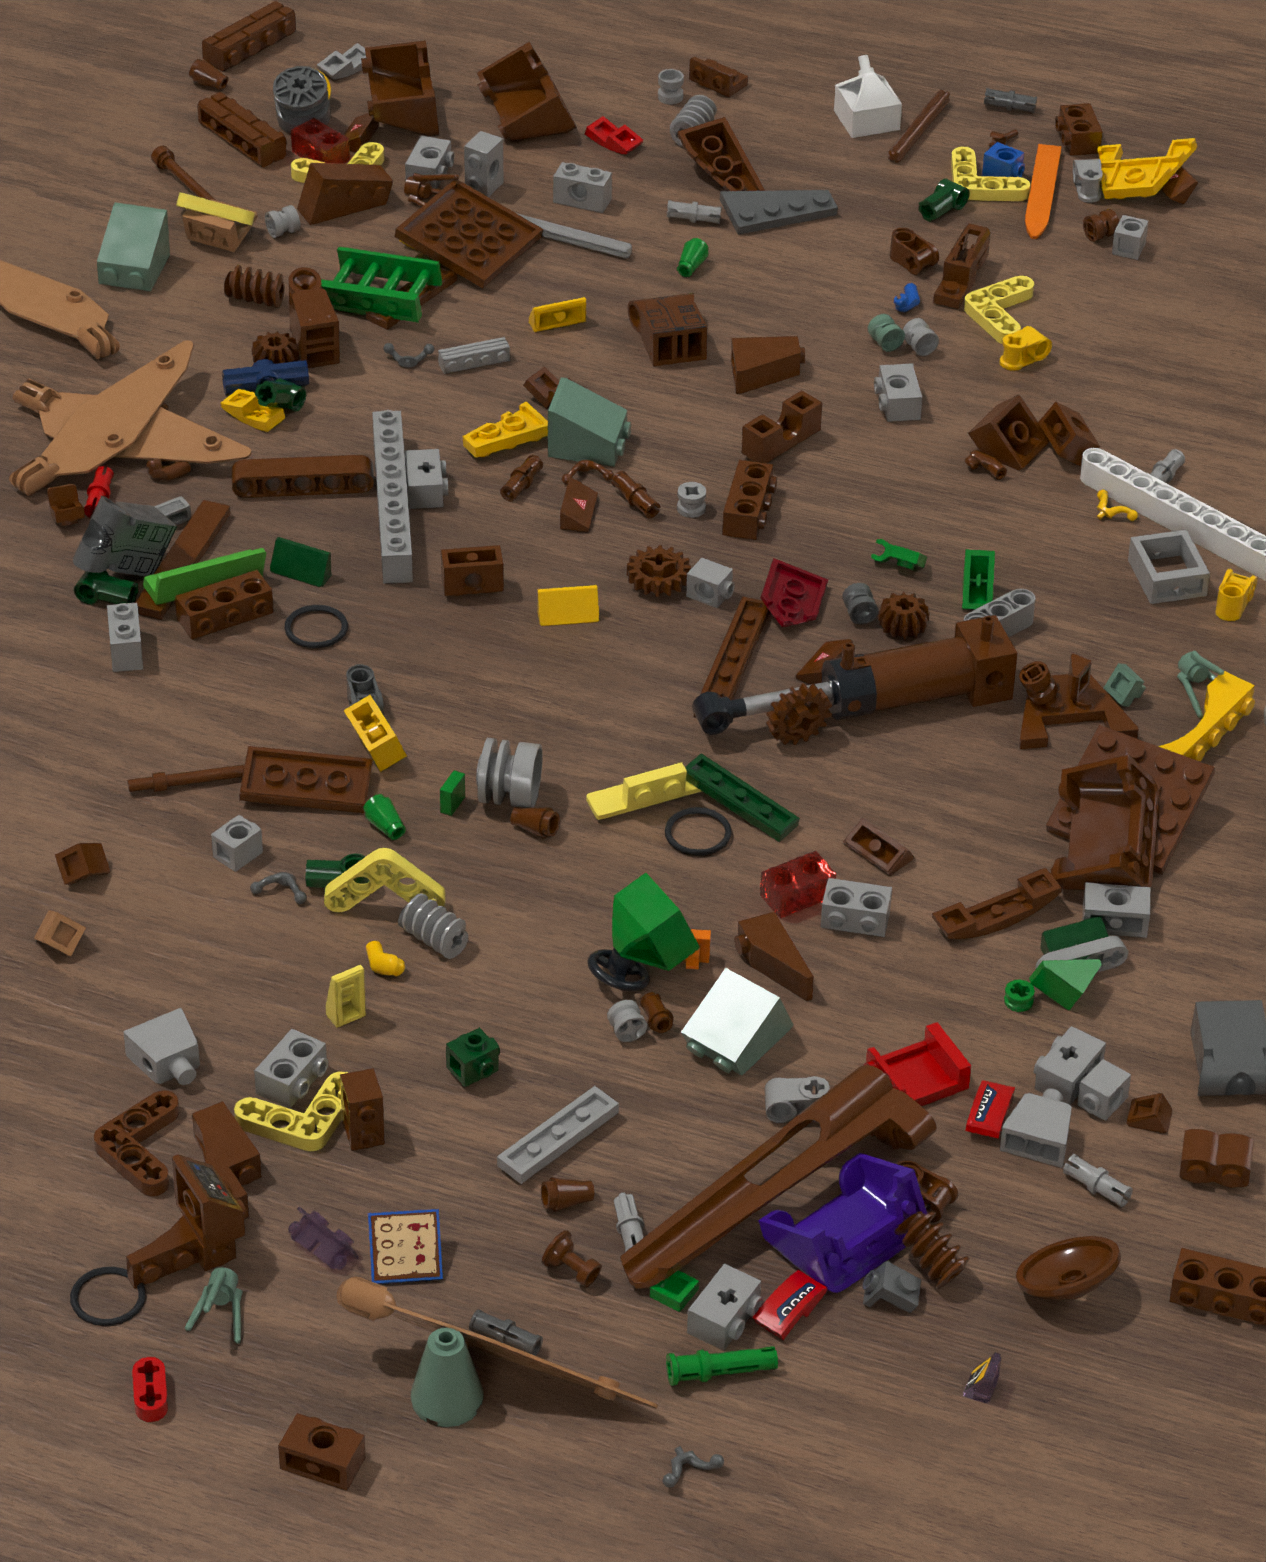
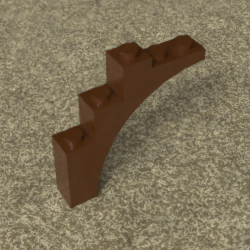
(232, 1156)

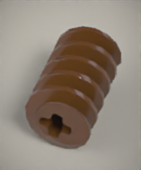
(254, 287)
(932, 1247)

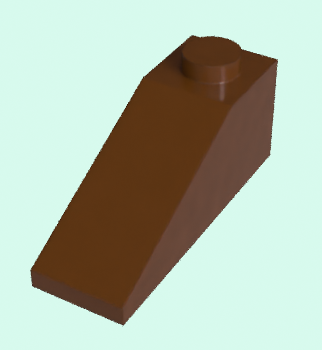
(774, 954)

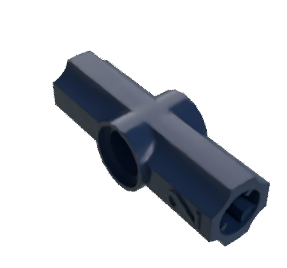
(264, 370)

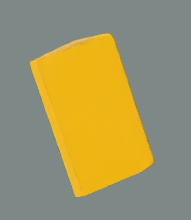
(558, 314)
(568, 605)

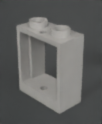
(1160, 586)

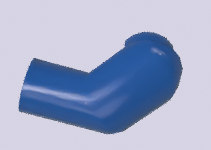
(908, 300)

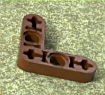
(157, 1112)

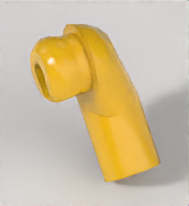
(382, 962)

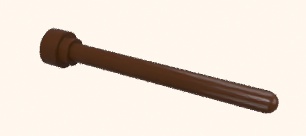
(164, 159)

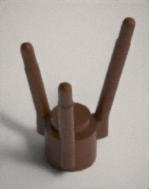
(418, 188)

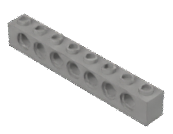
(392, 497)

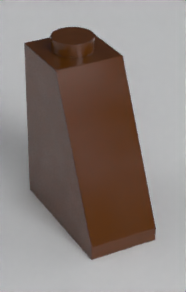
(764, 361)

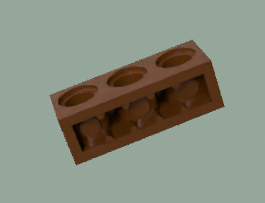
(749, 500)
(224, 604)
(1220, 1286)

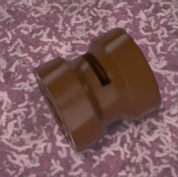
(1097, 226)
(1038, 682)

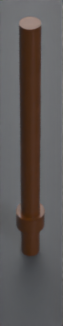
(160, 781)

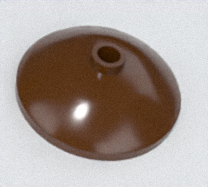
(1069, 1268)

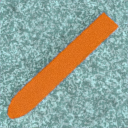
(1042, 189)

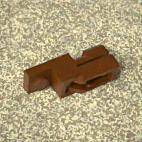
(961, 267)

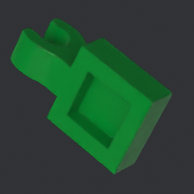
(906, 558)

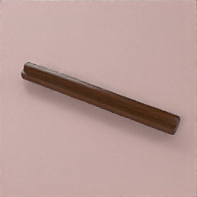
(919, 126)

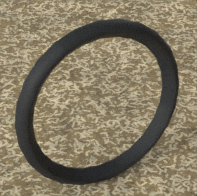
(337, 638)
(698, 810)
(105, 1322)

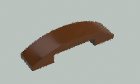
(999, 912)

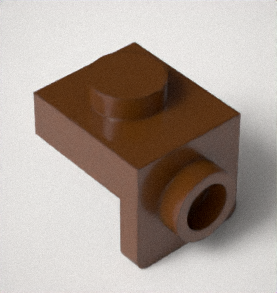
(542, 386)
(65, 504)

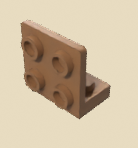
(215, 230)

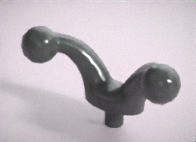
(408, 361)
(284, 879)
(689, 1457)

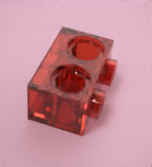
(320, 143)
(795, 884)

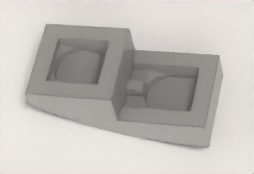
(343, 65)

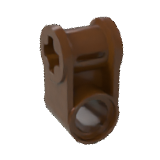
(912, 250)
(930, 1184)

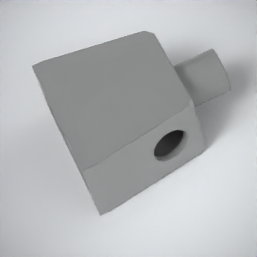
(164, 1048)
(1038, 1128)

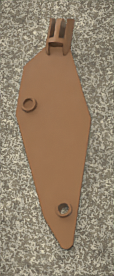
(57, 308)
(106, 422)
(164, 437)
(375, 1302)

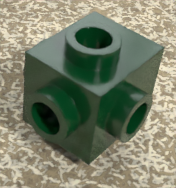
(472, 1057)

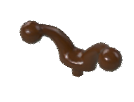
(587, 465)

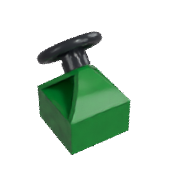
(645, 931)

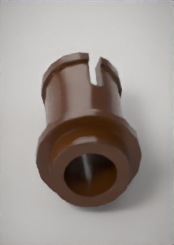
(659, 1017)

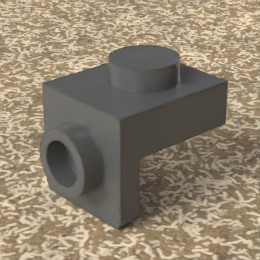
(893, 1286)

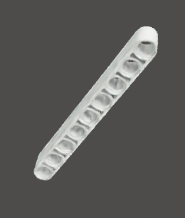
(1175, 510)

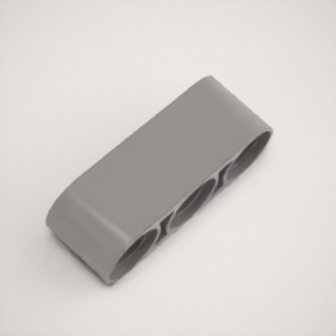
(1013, 610)

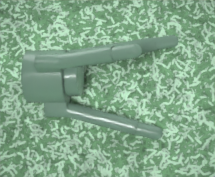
(1196, 669)
(220, 1291)

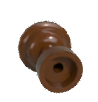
(561, 1252)

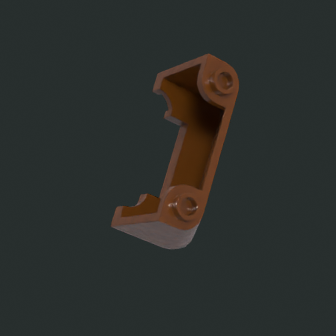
(401, 87)
(525, 96)
(1110, 824)

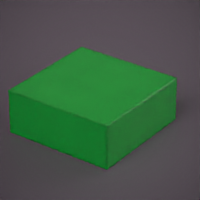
(452, 793)
(675, 1290)

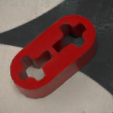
(145, 1389)

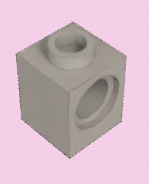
(1130, 237)
(710, 583)
(237, 843)
(1104, 1089)

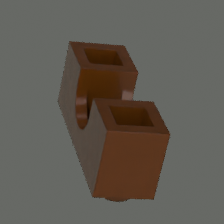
(798, 420)

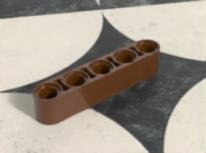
(302, 476)

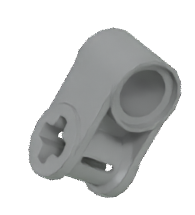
(1087, 178)
(790, 1096)

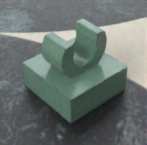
(1124, 685)

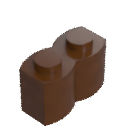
(1216, 1158)

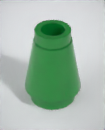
(692, 256)
(383, 815)

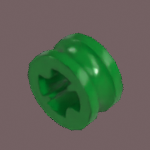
(1019, 995)

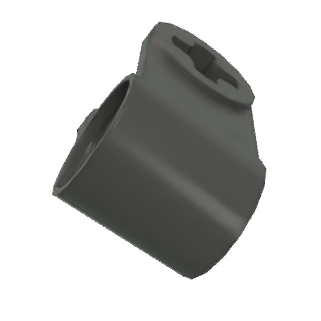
(362, 683)

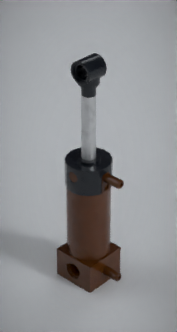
(972, 663)

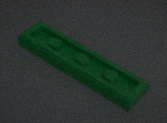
(741, 798)

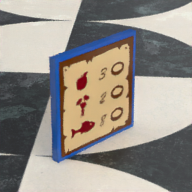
(405, 1246)

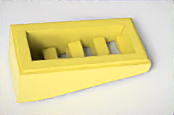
(346, 997)

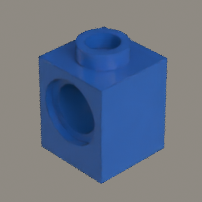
(1003, 161)

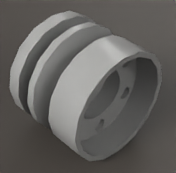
(503, 773)

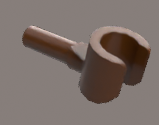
(1002, 138)

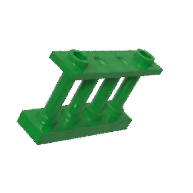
(383, 300)

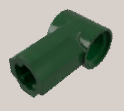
(946, 196)
(281, 395)
(106, 588)
(322, 872)

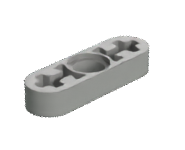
(1109, 950)

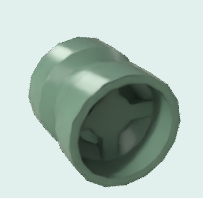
(886, 332)

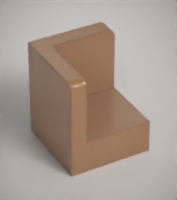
(60, 932)

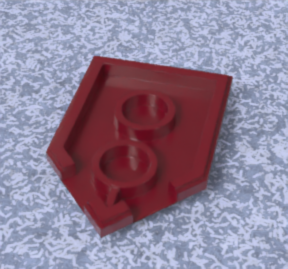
(792, 593)

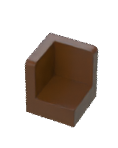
(81, 862)

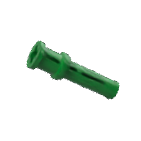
(705, 1365)

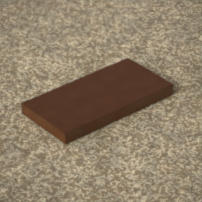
(306, 779)

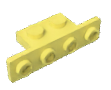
(641, 791)

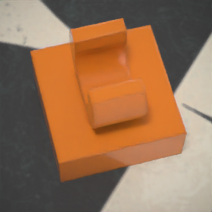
(703, 953)

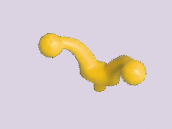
(1102, 495)

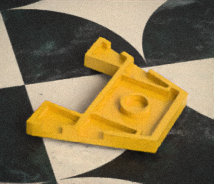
(1140, 175)

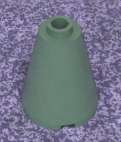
(446, 1381)

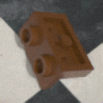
(716, 76)

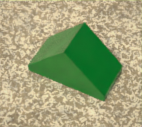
(977, 578)
(1064, 979)

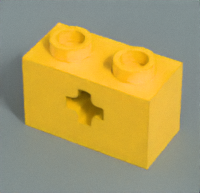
(375, 733)

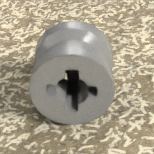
(691, 499)
(627, 1020)

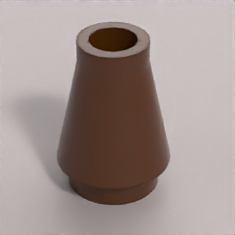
(206, 74)
(539, 821)
(564, 1193)

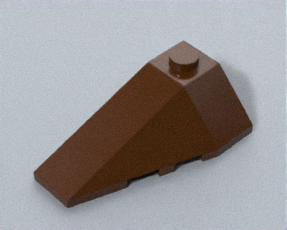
(720, 155)

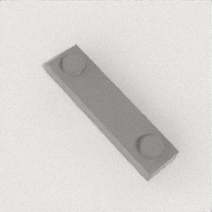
(557, 1134)

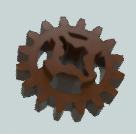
(658, 570)
(799, 714)

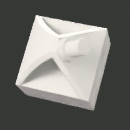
(867, 103)

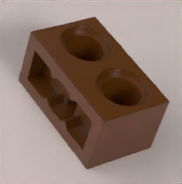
(1079, 129)
(362, 1109)

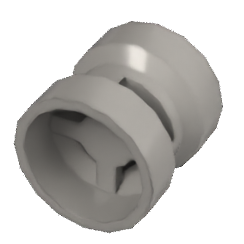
(670, 89)
(282, 221)
(920, 337)

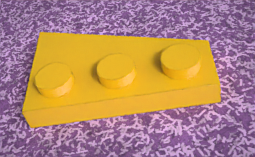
(508, 433)

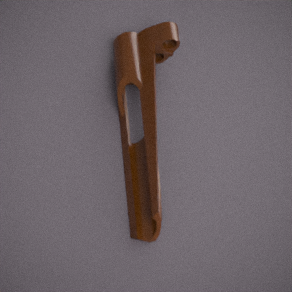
(846, 1114)

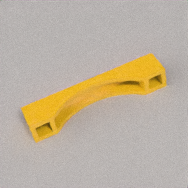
(1225, 704)

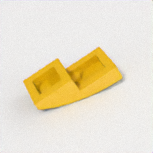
(245, 408)

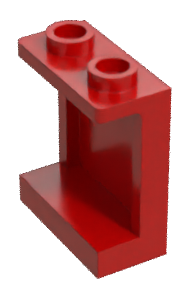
(925, 1069)

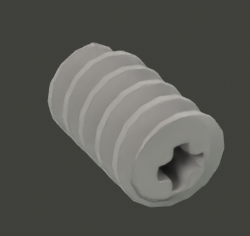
(695, 112)
(434, 926)

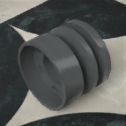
(300, 96)

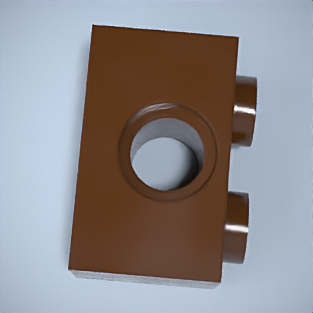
(1067, 433)
(472, 570)
(322, 1451)

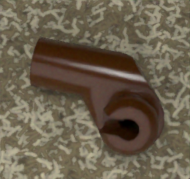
(987, 461)
(170, 472)

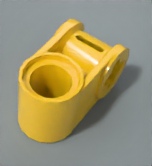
(1024, 348)
(1234, 595)

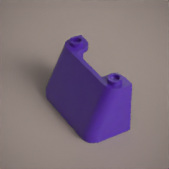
(852, 1230)

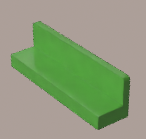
(168, 584)

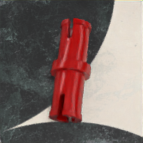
(98, 488)

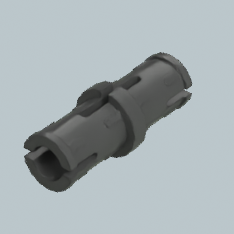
(1010, 100)
(485, 1324)

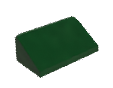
(301, 562)
(1073, 935)

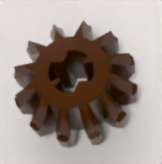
(275, 347)
(903, 615)

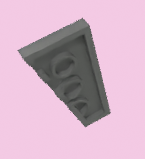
(771, 209)

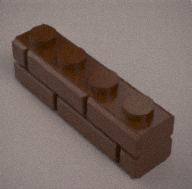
(249, 36)
(242, 129)

